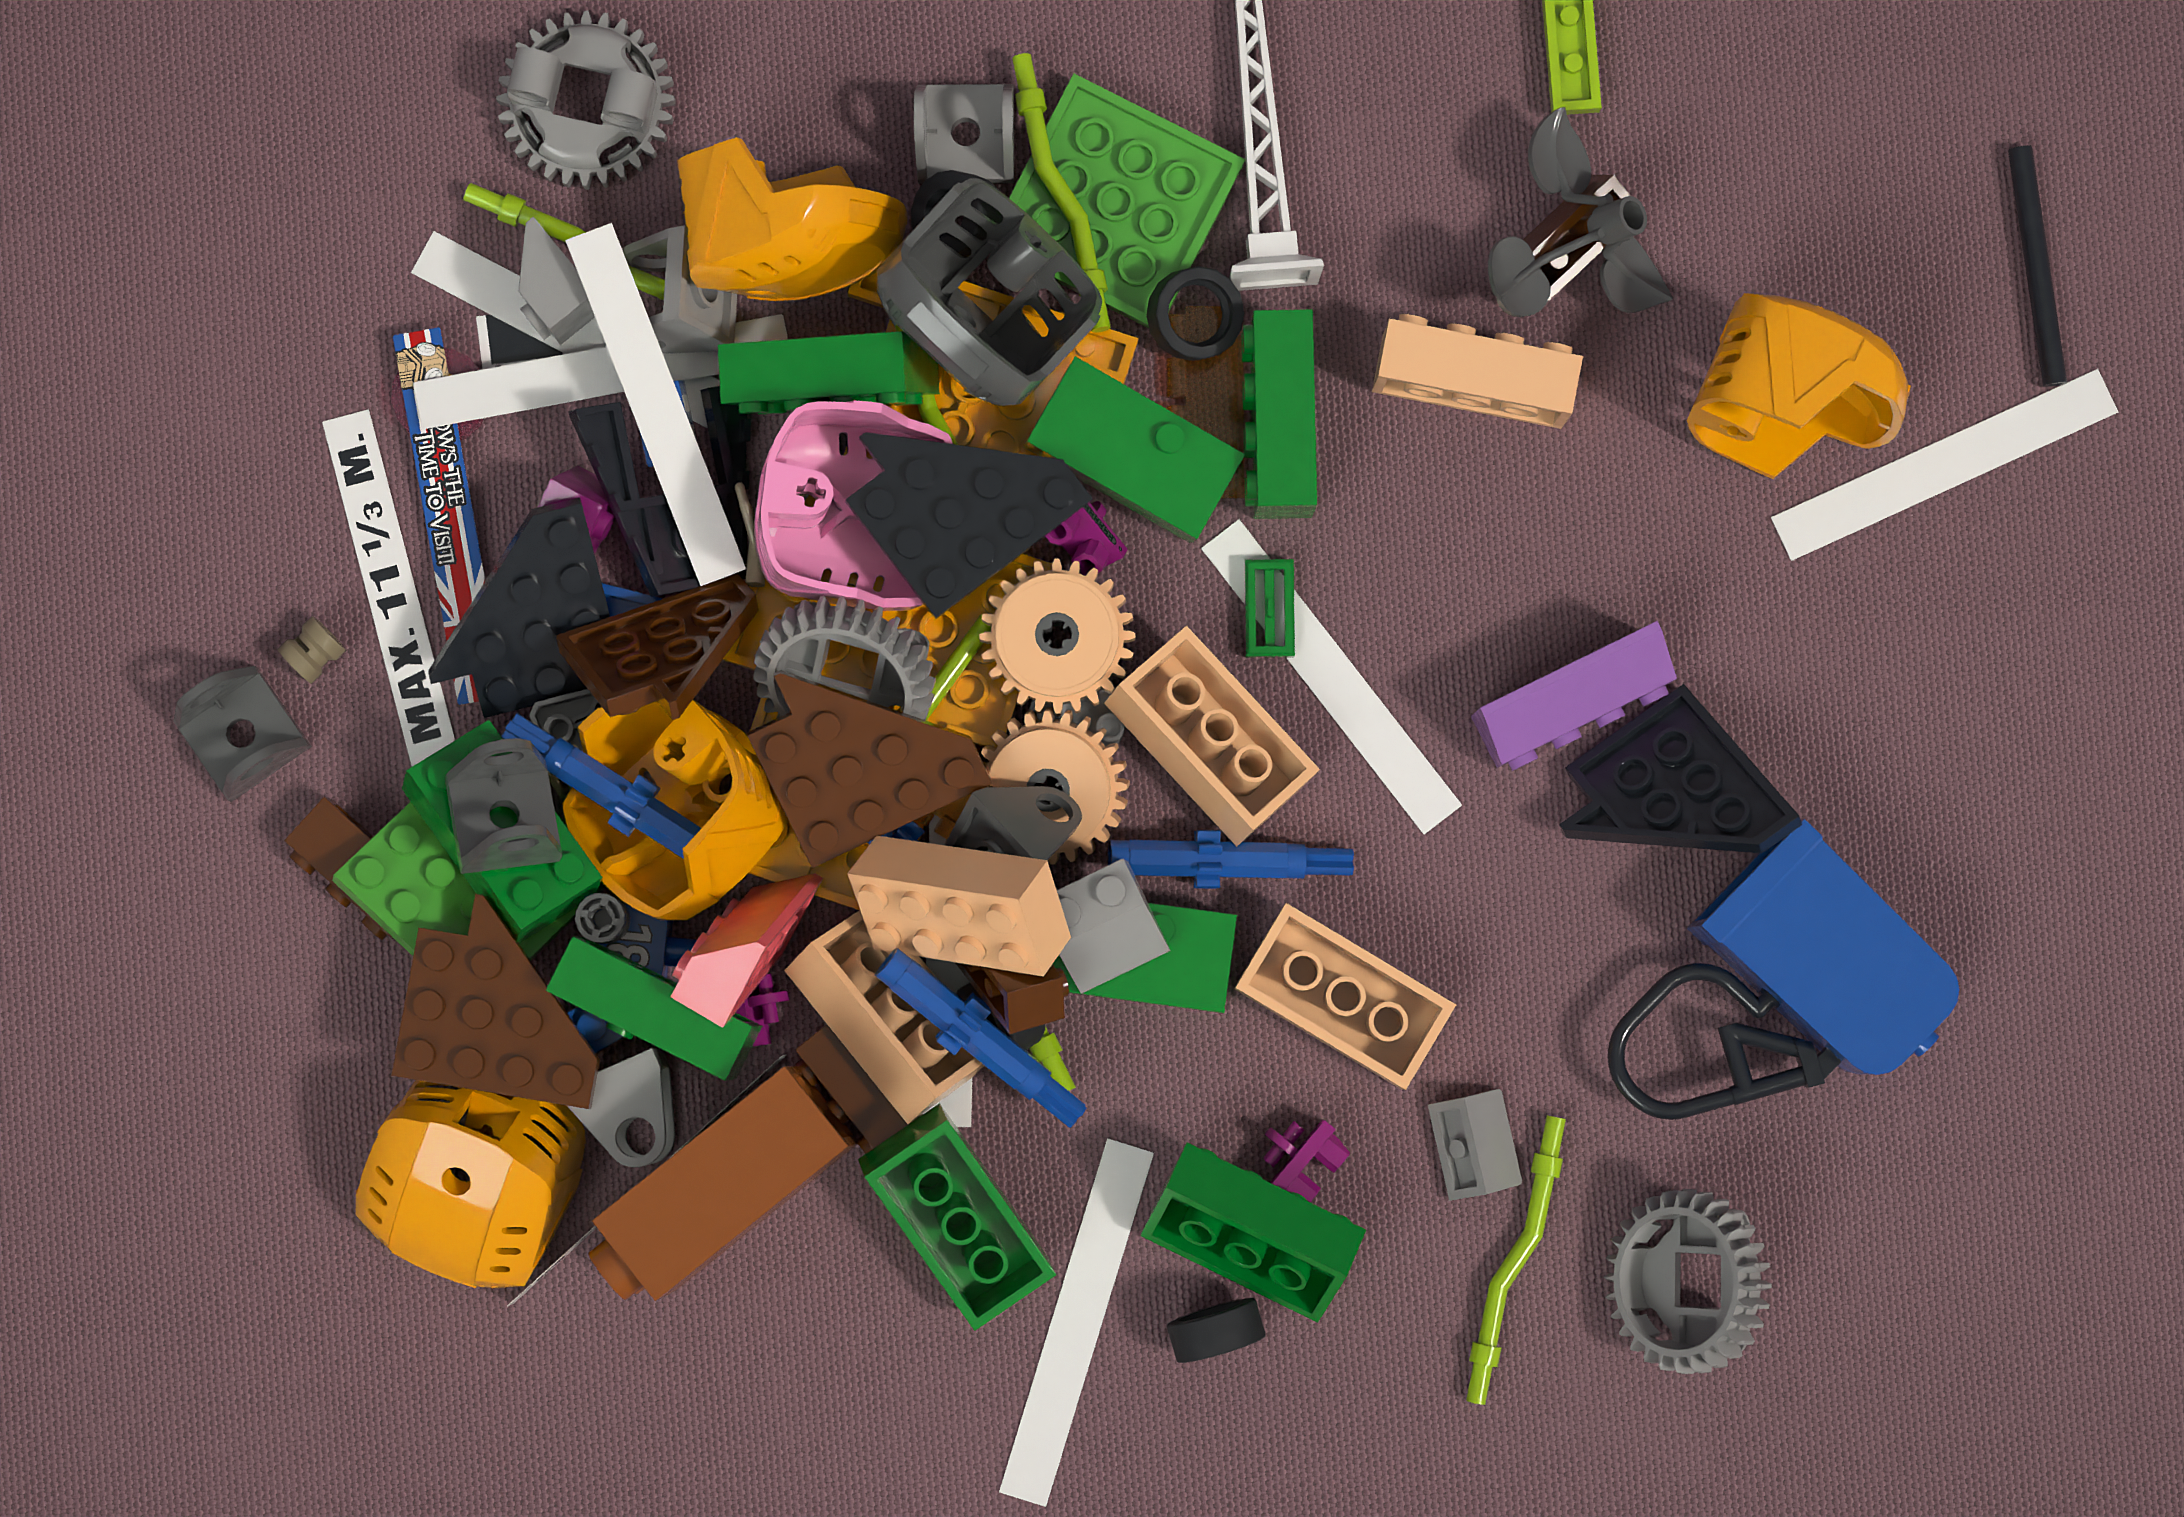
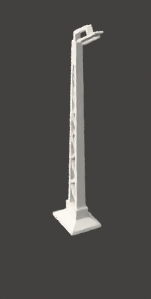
(1270, 256)

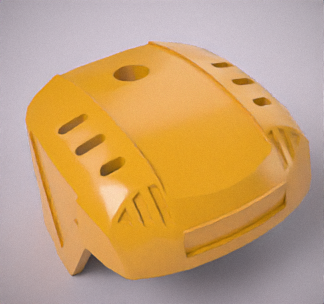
(784, 234)
(1790, 379)
(688, 764)
(460, 1225)

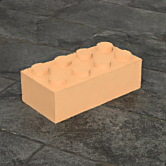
(1477, 372)
(1211, 735)
(960, 905)
(1345, 996)
(876, 1024)

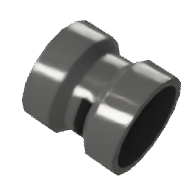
(611, 920)

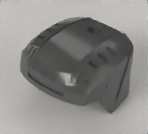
(987, 357)

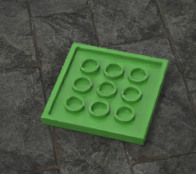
(1142, 184)
(412, 883)

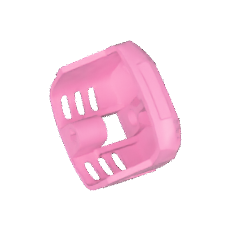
(803, 541)

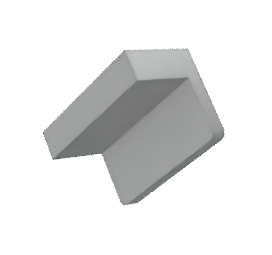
(1475, 1144)

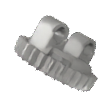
(629, 109)
(802, 643)
(1651, 1279)

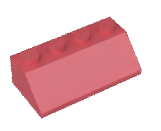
(742, 947)

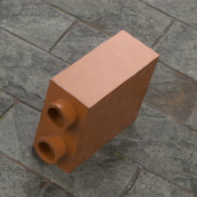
(719, 1187)

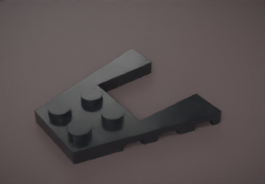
(649, 520)

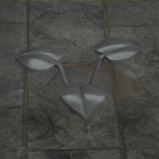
(1627, 275)

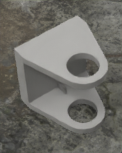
(942, 108)
(691, 316)
(630, 1091)

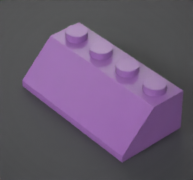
(1576, 695)

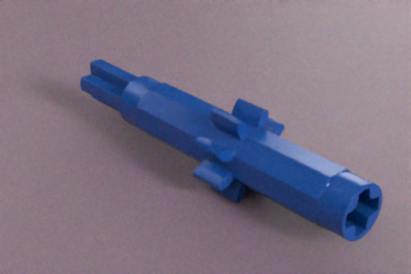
(630, 803)
(1210, 859)
(966, 1026)

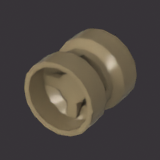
(311, 649)

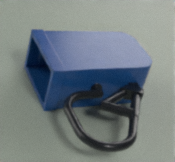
(1823, 958)

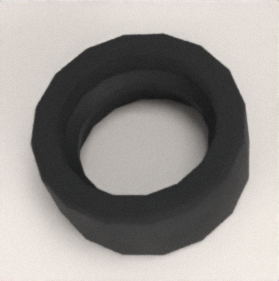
(1230, 304)
(1216, 1330)

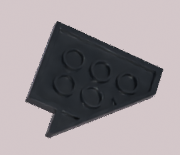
(959, 511)
(535, 591)
(1677, 784)

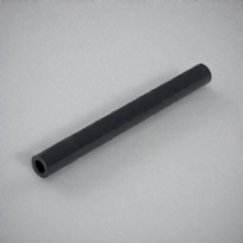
(2037, 266)

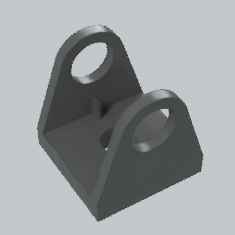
(215, 706)
(510, 781)
(1011, 824)

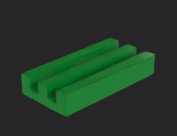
(1269, 649)

